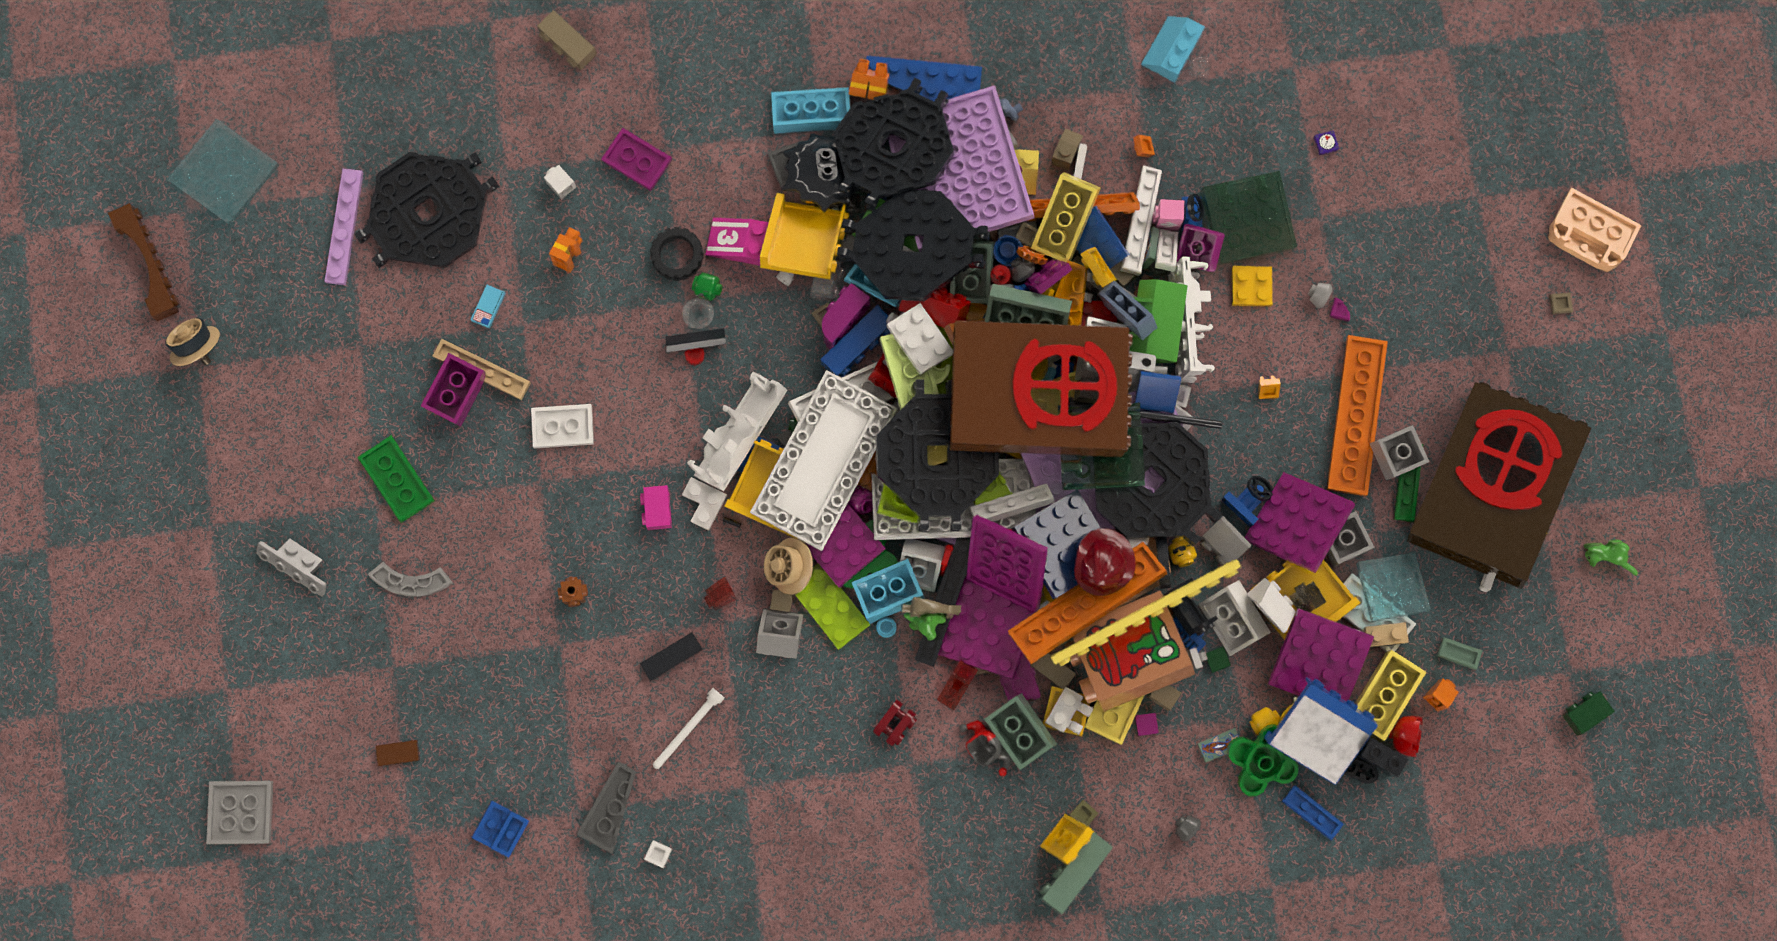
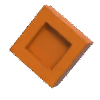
(1143, 146)

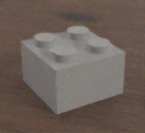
(1399, 452)
(1350, 542)

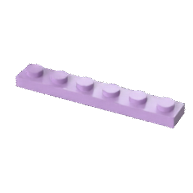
(344, 226)

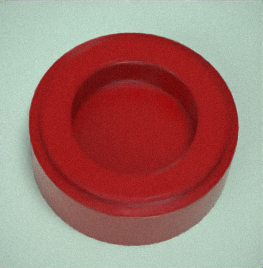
(695, 356)

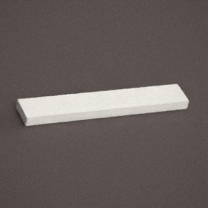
(1141, 220)

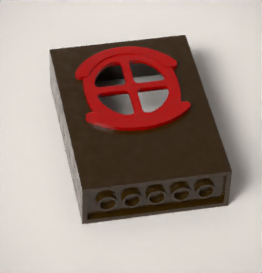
(1482, 522)

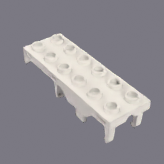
(1187, 363)
(733, 441)

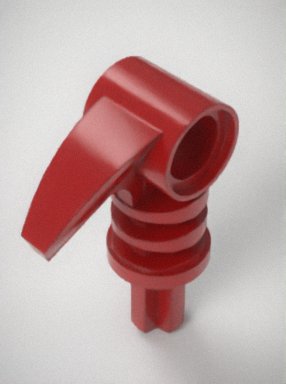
(1001, 275)

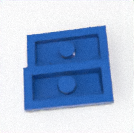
(500, 828)

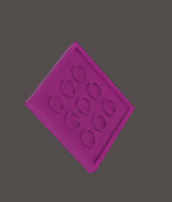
(1299, 522)
(1006, 563)
(981, 631)
(1320, 651)

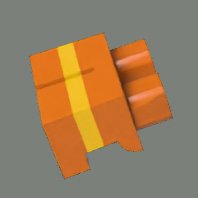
(862, 76)
(565, 249)

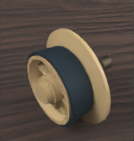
(191, 342)

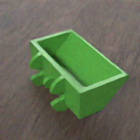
(1166, 304)

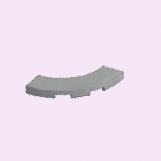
(410, 585)

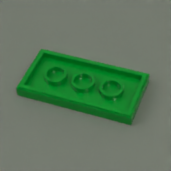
(396, 479)

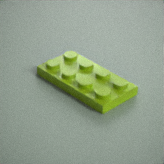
(832, 608)

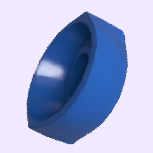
(1005, 249)

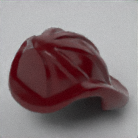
(1104, 562)

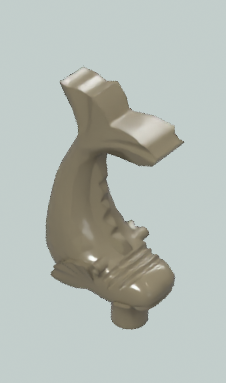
(924, 606)

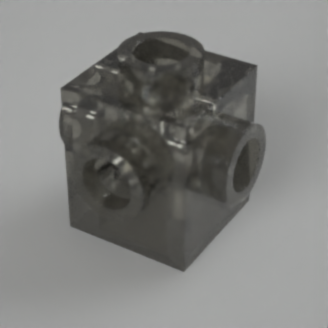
(1307, 597)

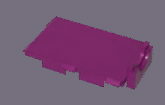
(1023, 682)

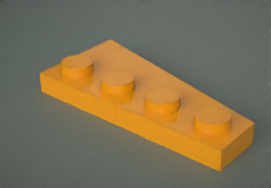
(1072, 288)

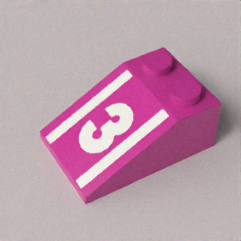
(737, 239)

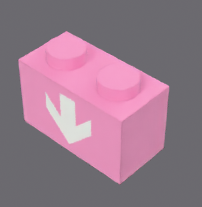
(1169, 214)

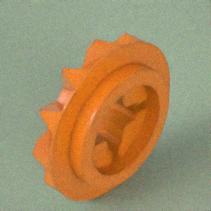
(1031, 255)

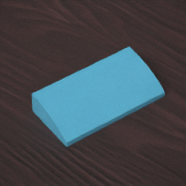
(809, 109)

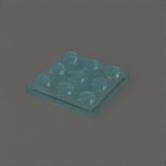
(1393, 587)

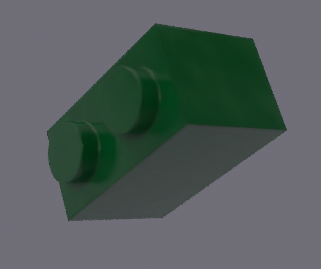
(1588, 712)

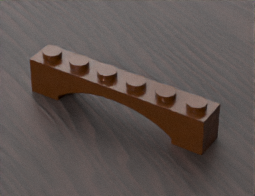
(160, 299)

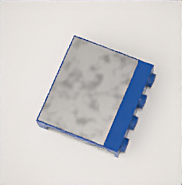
(1323, 731)

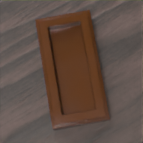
(397, 753)

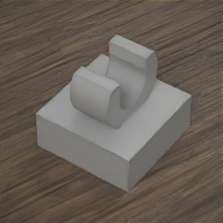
(1196, 658)

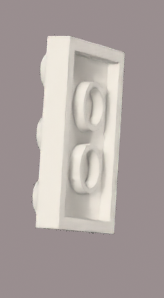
(920, 339)
(562, 426)

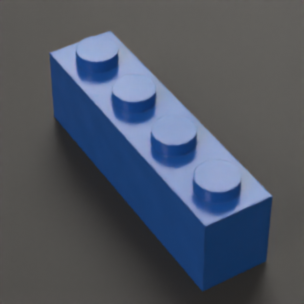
(857, 343)

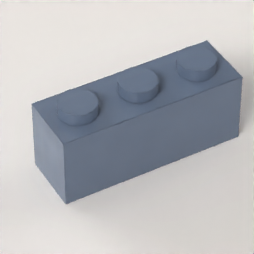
(1128, 310)

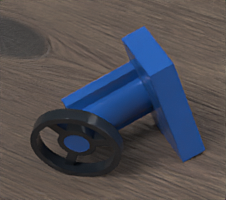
(1193, 210)
(1248, 499)

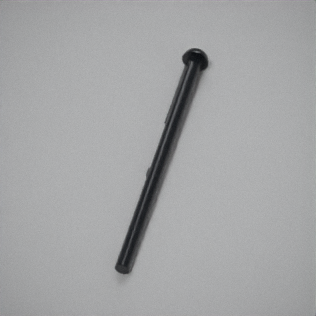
(1155, 416)

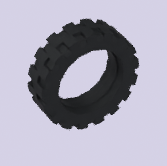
(671, 234)

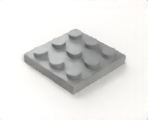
(239, 812)

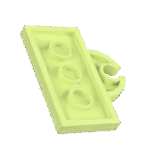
(904, 373)

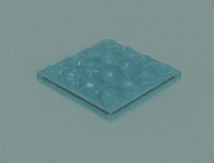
(223, 172)

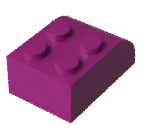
(844, 314)
(454, 389)

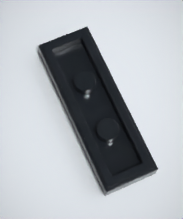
(695, 340)
(671, 656)

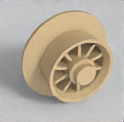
(789, 566)

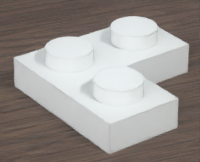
(709, 501)

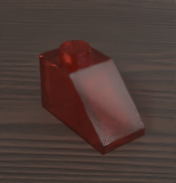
(719, 594)
(957, 684)

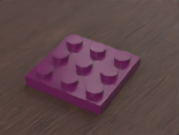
(848, 548)

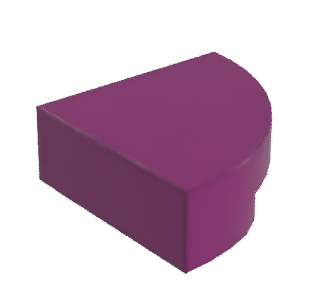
(1339, 310)

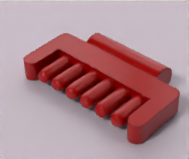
(947, 553)

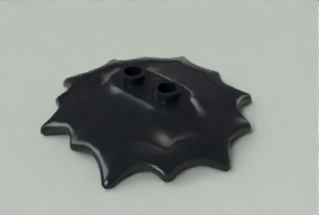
(810, 172)

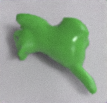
(1613, 552)
(926, 623)

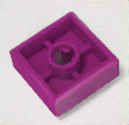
(1208, 239)

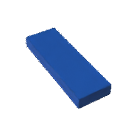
(1312, 812)

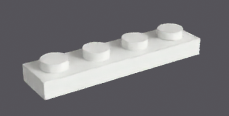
(1014, 503)

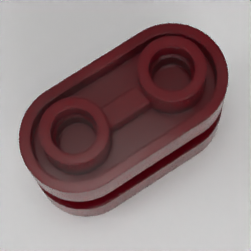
(907, 721)

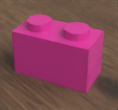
(657, 507)

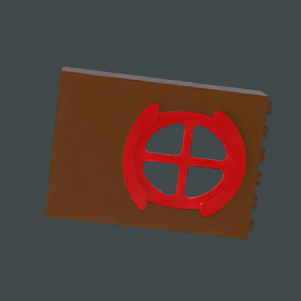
(994, 383)

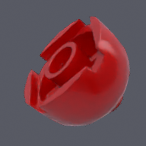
(1407, 735)

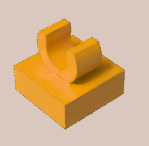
(1269, 388)

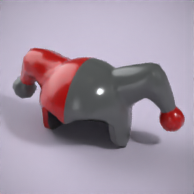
(985, 746)

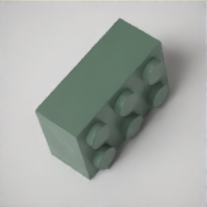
(976, 282)
(1020, 731)

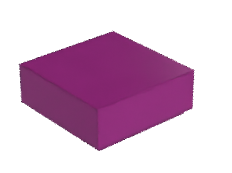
(1146, 724)

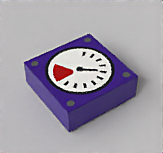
(1326, 142)

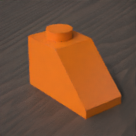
(1441, 694)

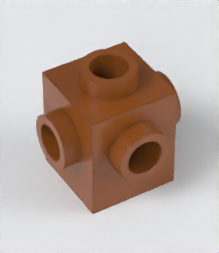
(577, 597)

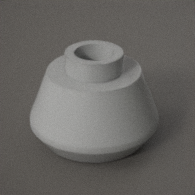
(1320, 294)

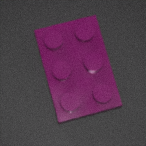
(636, 159)
(1047, 275)

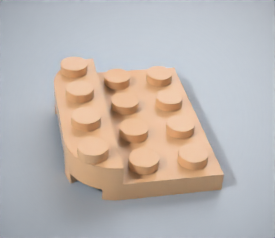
(1592, 231)

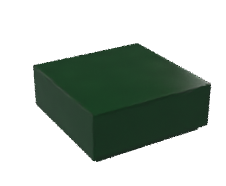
(1217, 660)

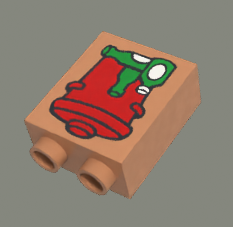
(1135, 661)

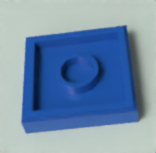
(1157, 391)

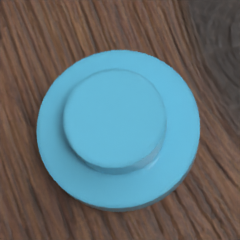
(886, 627)

